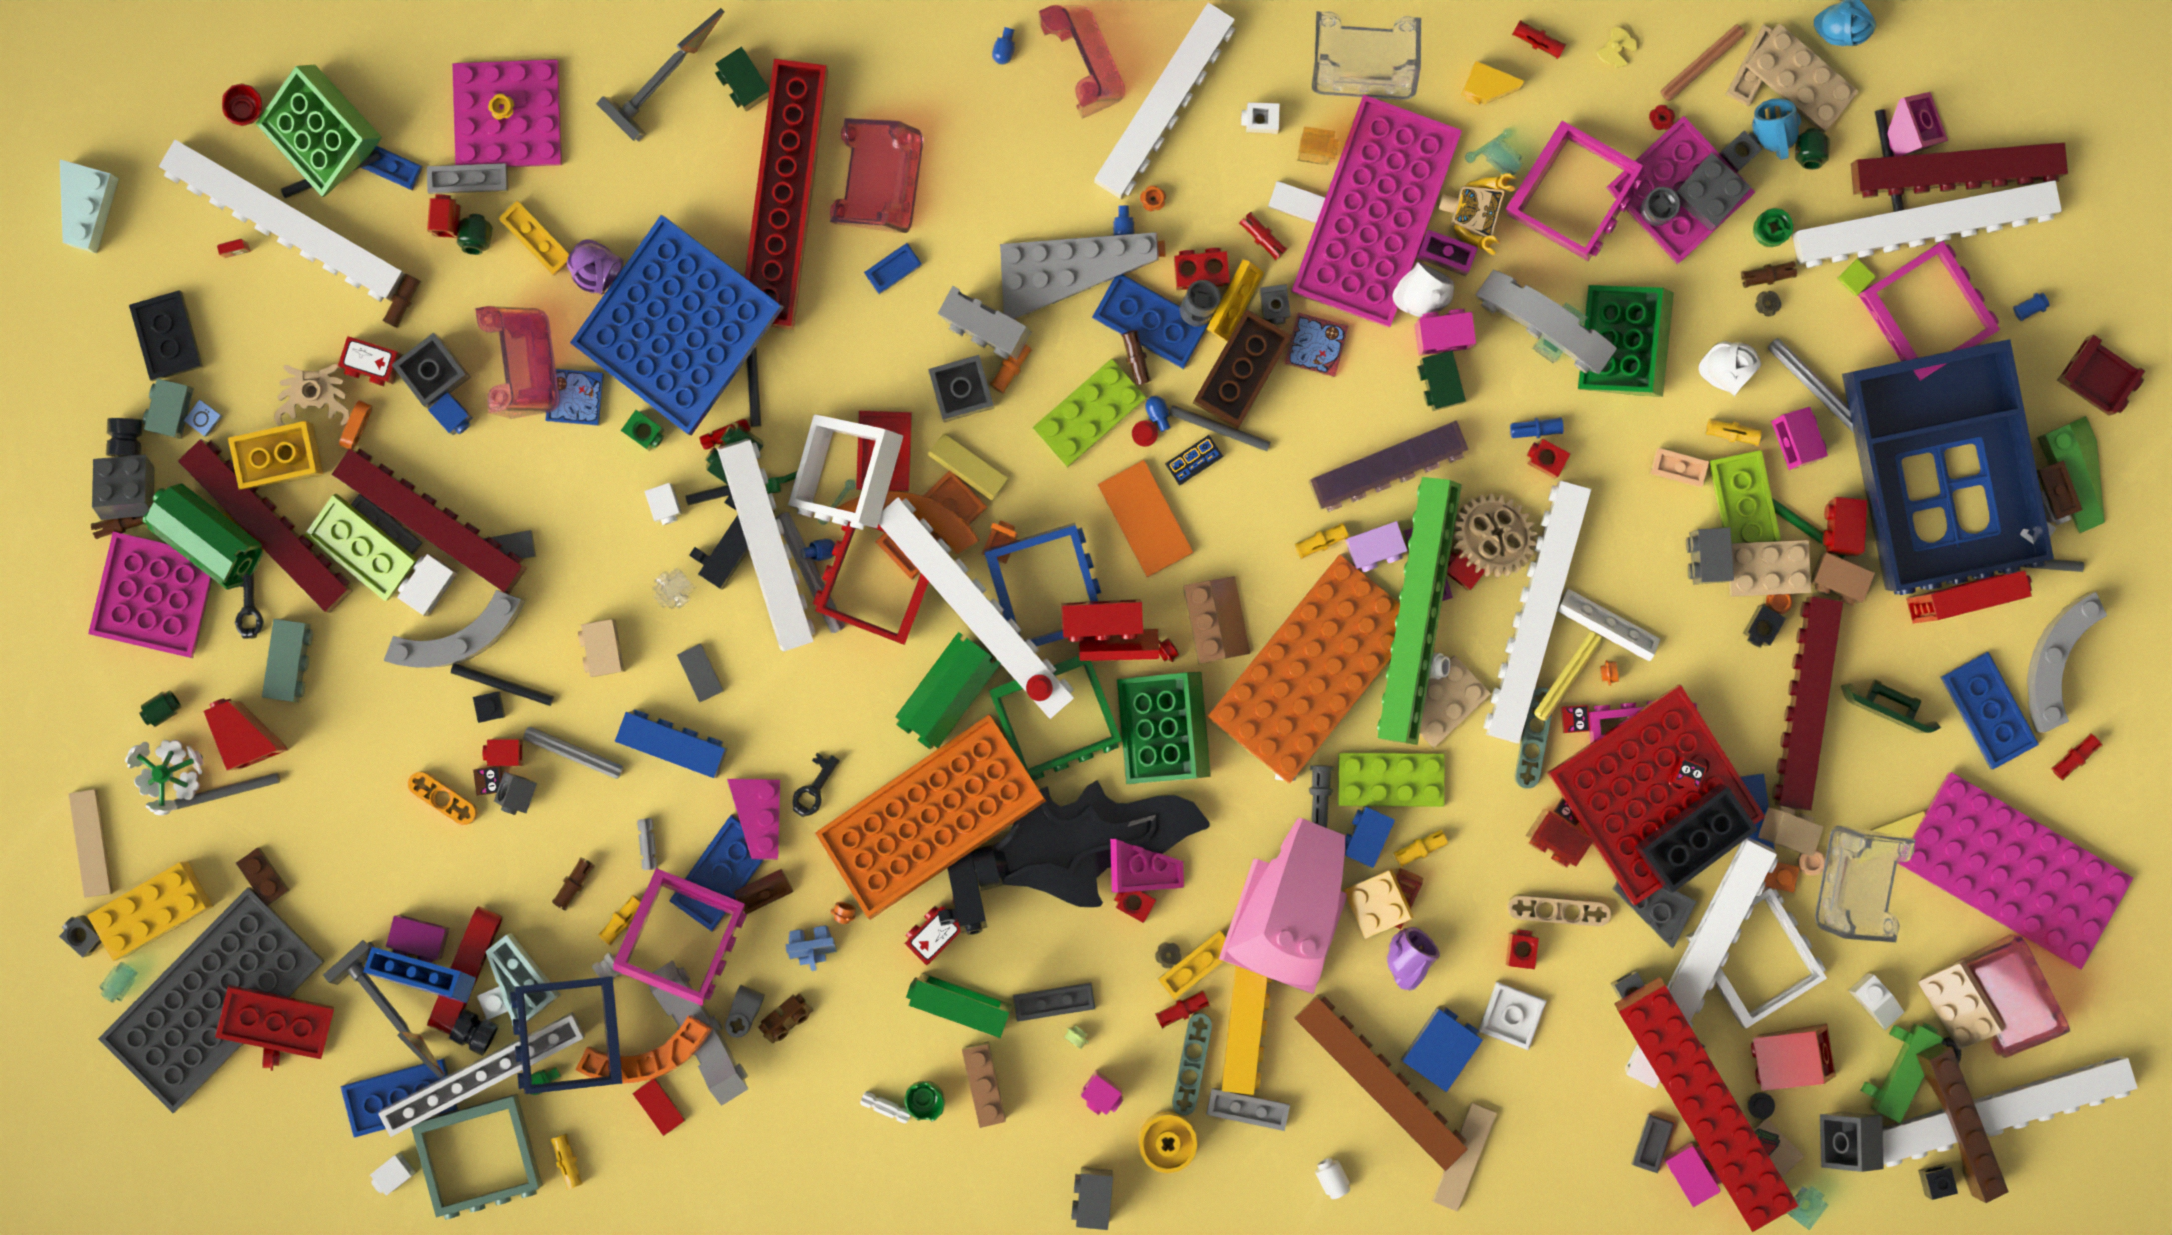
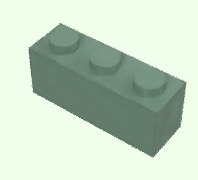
(287, 660)

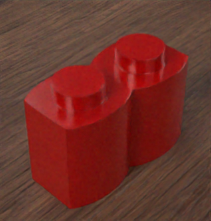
(443, 216)

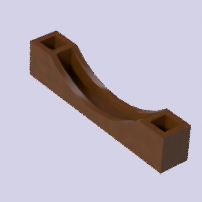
(1950, 1087)

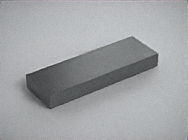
(387, 524)
(1054, 1001)

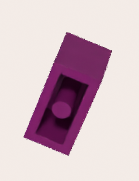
(1447, 252)
(417, 937)

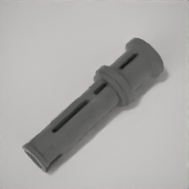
(1320, 790)

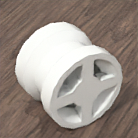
(605, 967)

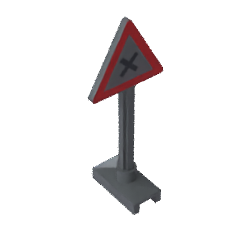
(624, 115)
(352, 965)

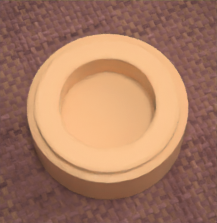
(1811, 865)

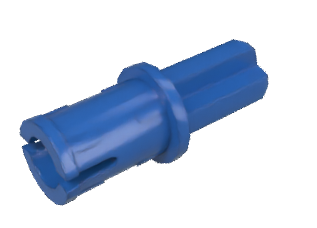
(1536, 428)

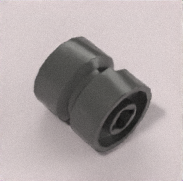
(1660, 206)
(1199, 303)

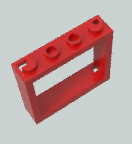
(830, 575)
(1969, 597)

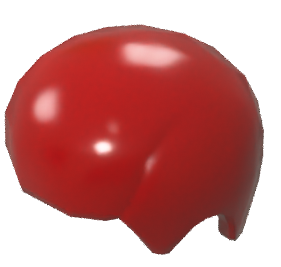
(241, 104)

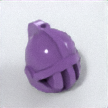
(593, 266)
(1408, 962)

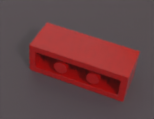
(1102, 619)

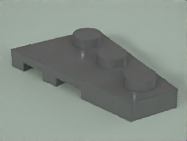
(1662, 912)

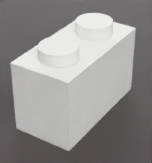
(426, 584)

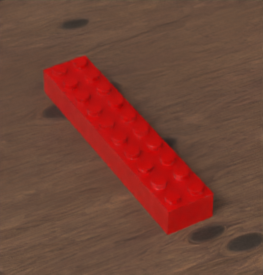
(786, 183)
(1706, 1104)

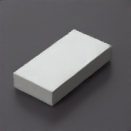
(1296, 202)

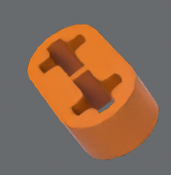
(355, 425)

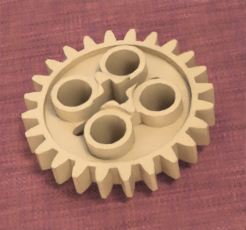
(1494, 535)

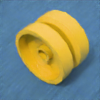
(1171, 1157)

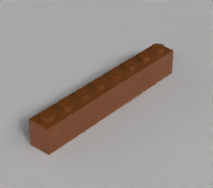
(1381, 1083)

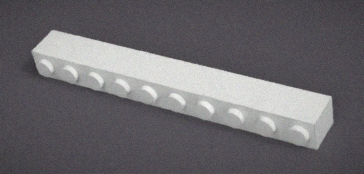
(282, 220)
(1927, 223)
(970, 603)
(1538, 611)
(1712, 939)
(2012, 1108)

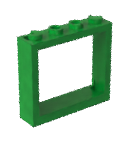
(1083, 753)
(958, 1004)

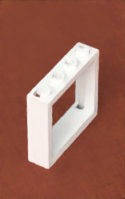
(875, 483)
(1802, 947)

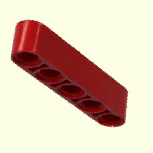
(469, 960)

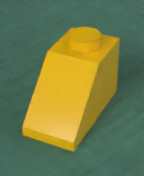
(1488, 84)

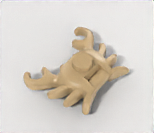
(311, 390)

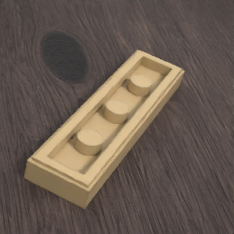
(90, 843)
(1457, 1177)

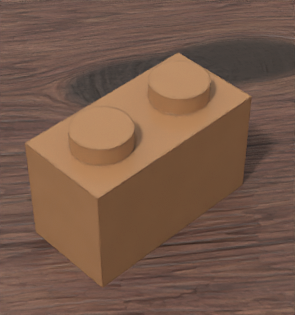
(1841, 578)

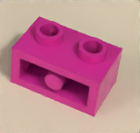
(1799, 438)
(1101, 1094)
(1693, 1174)

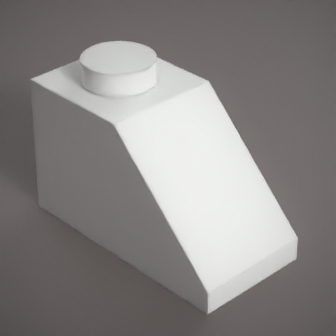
(1877, 1000)

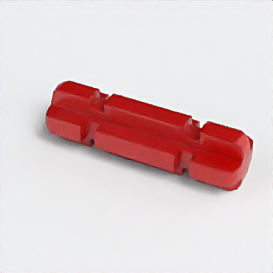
(708, 440)

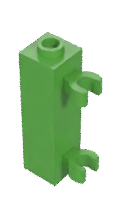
(1905, 1072)

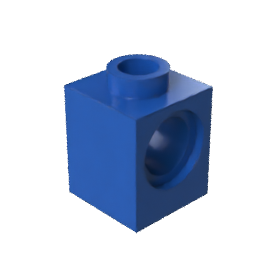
(451, 414)

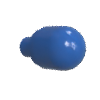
(1004, 47)
(1123, 223)
(1158, 412)
(819, 550)

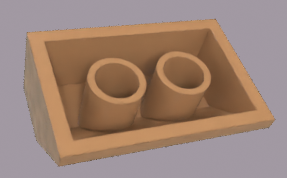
(1216, 619)

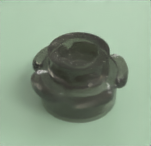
(1775, 303)
(1161, 957)

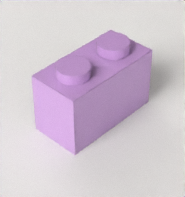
(1375, 546)

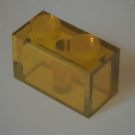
(1317, 146)

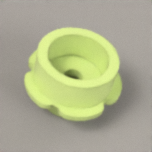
(1076, 1037)

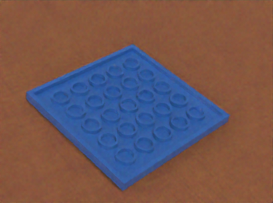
(676, 325)

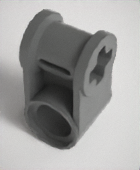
(746, 1007)

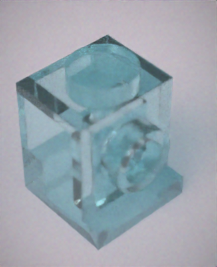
(1808, 1216)

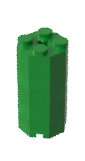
(203, 535)
(946, 691)

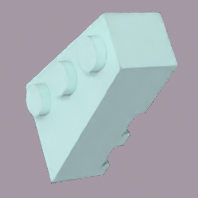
(85, 204)
(514, 968)

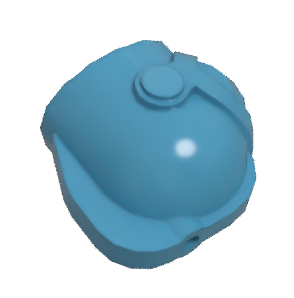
(1845, 23)
(1777, 133)

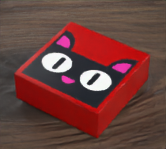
(233, 248)
(1575, 719)
(1689, 774)

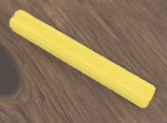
(1568, 676)

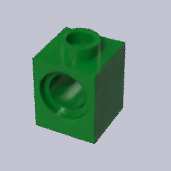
(635, 422)

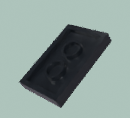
(165, 335)

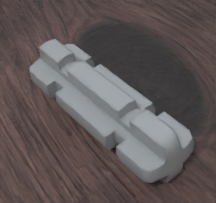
(647, 844)

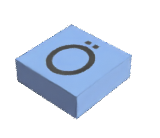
(203, 418)

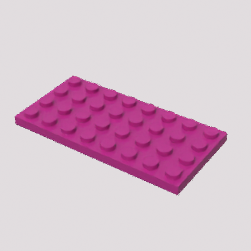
(1376, 210)
(2016, 870)

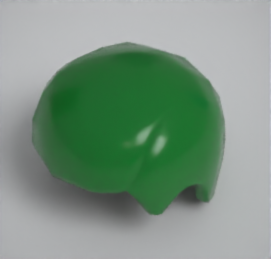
(925, 1100)

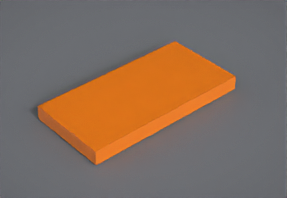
(952, 494)
(1145, 518)

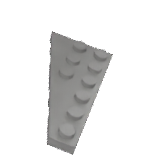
(1057, 269)

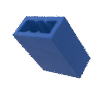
(1442, 1048)

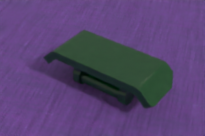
(1868, 704)

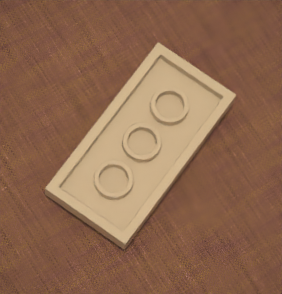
(1801, 78)

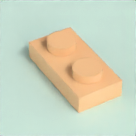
(1679, 467)

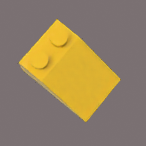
(276, 455)

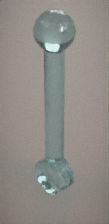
(1470, 156)
(850, 485)

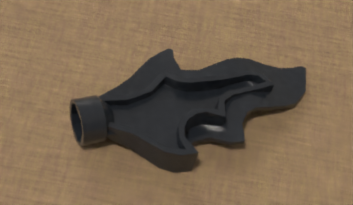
(1070, 844)

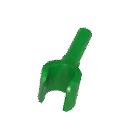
(773, 484)

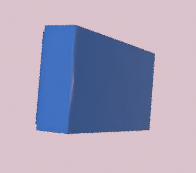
(893, 268)

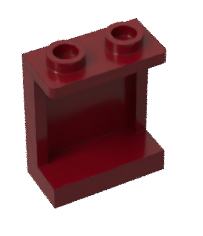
(2101, 376)

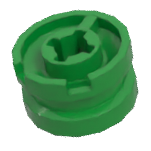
(1763, 232)

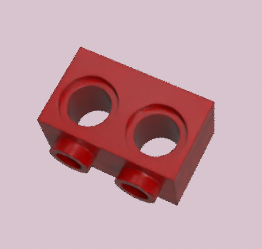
(1200, 262)

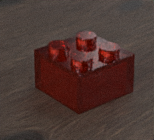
(1559, 838)

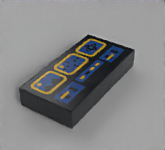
(1194, 460)

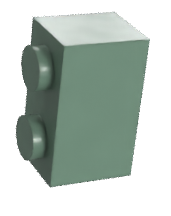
(168, 408)

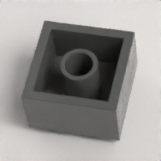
(1711, 191)
(431, 370)
(961, 388)
(122, 486)
(1710, 556)
(1851, 1141)
(1094, 1198)

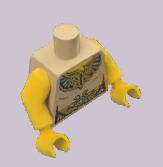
(1477, 210)

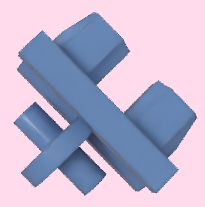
(810, 951)

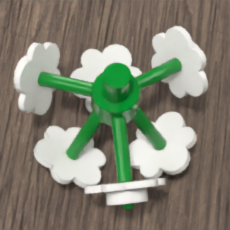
(154, 781)

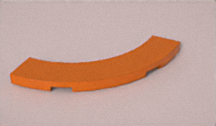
(940, 518)
(652, 1063)

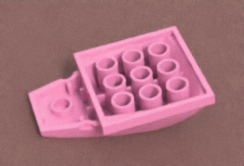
(1290, 908)

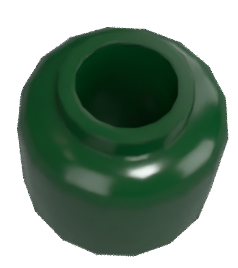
(1812, 149)
(474, 234)

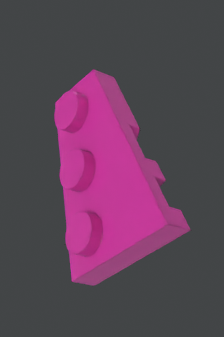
(758, 811)
(1143, 870)

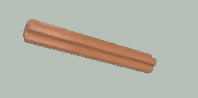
(1702, 62)

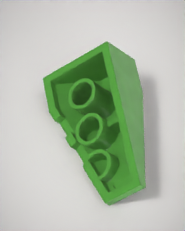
(2078, 449)

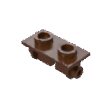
(777, 1027)

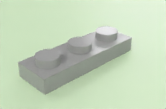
(467, 178)
(1248, 1109)

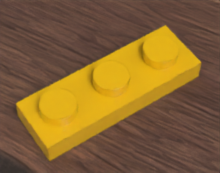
(535, 237)
(1235, 300)
(1193, 966)

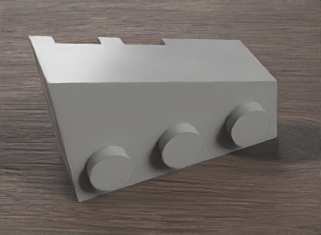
(984, 324)

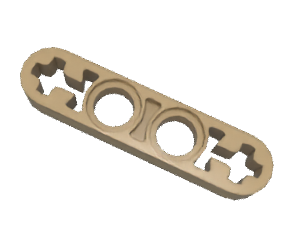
(1558, 913)

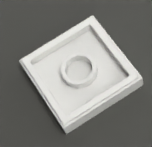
(1512, 1015)

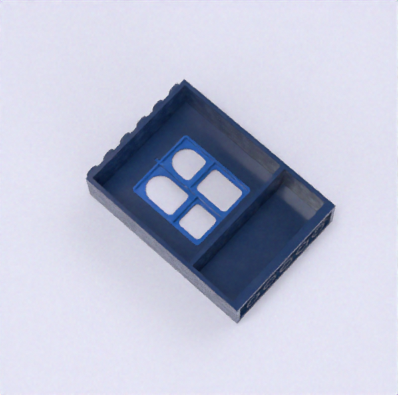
(1960, 404)

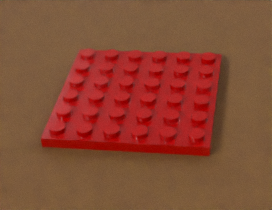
(1625, 788)

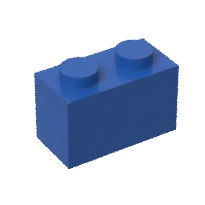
(1368, 836)

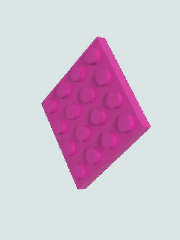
(529, 134)
(1669, 165)
(150, 596)

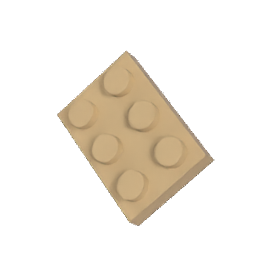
(1770, 568)
(1450, 702)
(1961, 1004)

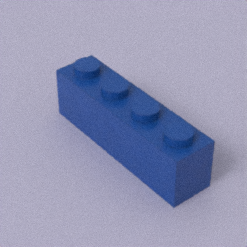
(671, 744)
(419, 974)

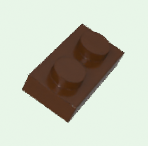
(2059, 490)
(262, 876)
(764, 891)

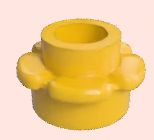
(496, 101)

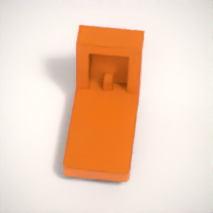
(1001, 534)

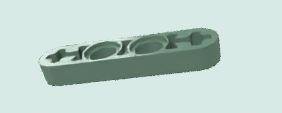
(1528, 737)
(1195, 1064)

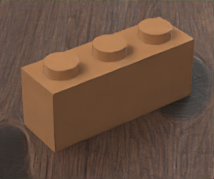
(984, 1084)

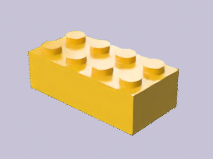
(150, 910)

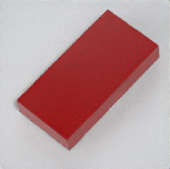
(659, 1106)

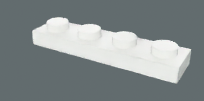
(1608, 625)

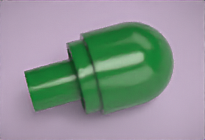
(544, 1077)

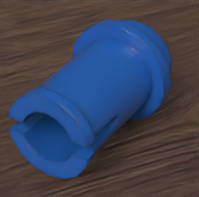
(2031, 306)

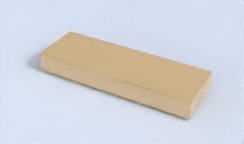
(1745, 81)

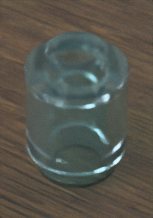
(1503, 157)
(118, 982)

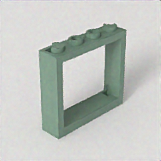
(500, 1197)

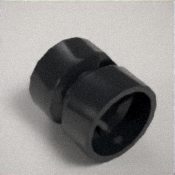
(124, 437)
(473, 1032)

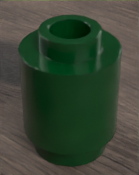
(159, 708)

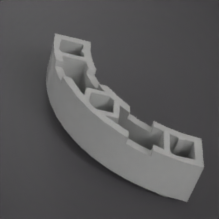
(1546, 320)
(463, 645)
(2050, 657)
(718, 1067)

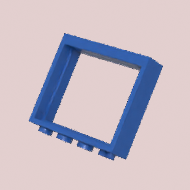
(1084, 561)

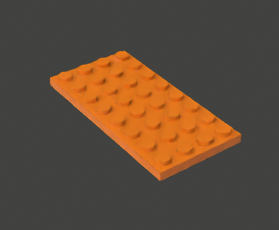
(1311, 670)
(930, 817)

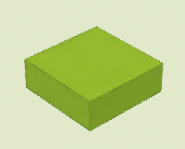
(1856, 277)

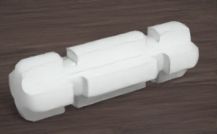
(885, 1107)

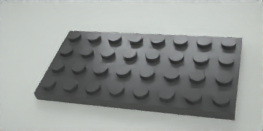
(173, 1025)

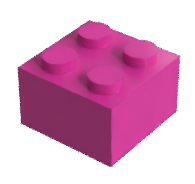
(1445, 333)

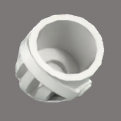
(1423, 291)
(1729, 365)

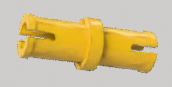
(1750, 434)
(1321, 540)
(1420, 848)
(620, 920)
(566, 1161)

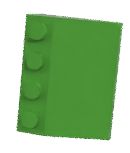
(317, 128)

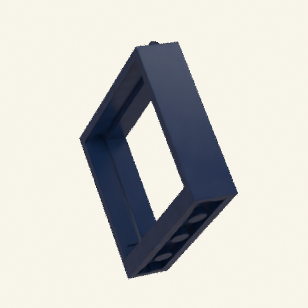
(611, 1033)

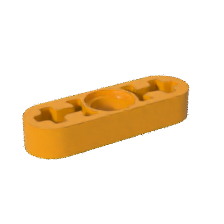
(430, 781)

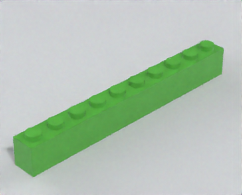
(1419, 610)

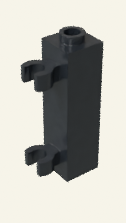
(727, 554)
(967, 898)

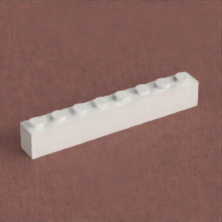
(1164, 101)
(765, 544)
(479, 1075)

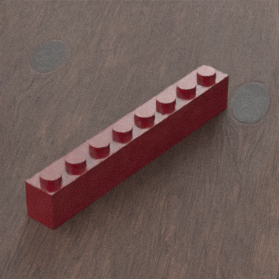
(1959, 168)
(430, 521)
(261, 522)
(1808, 703)

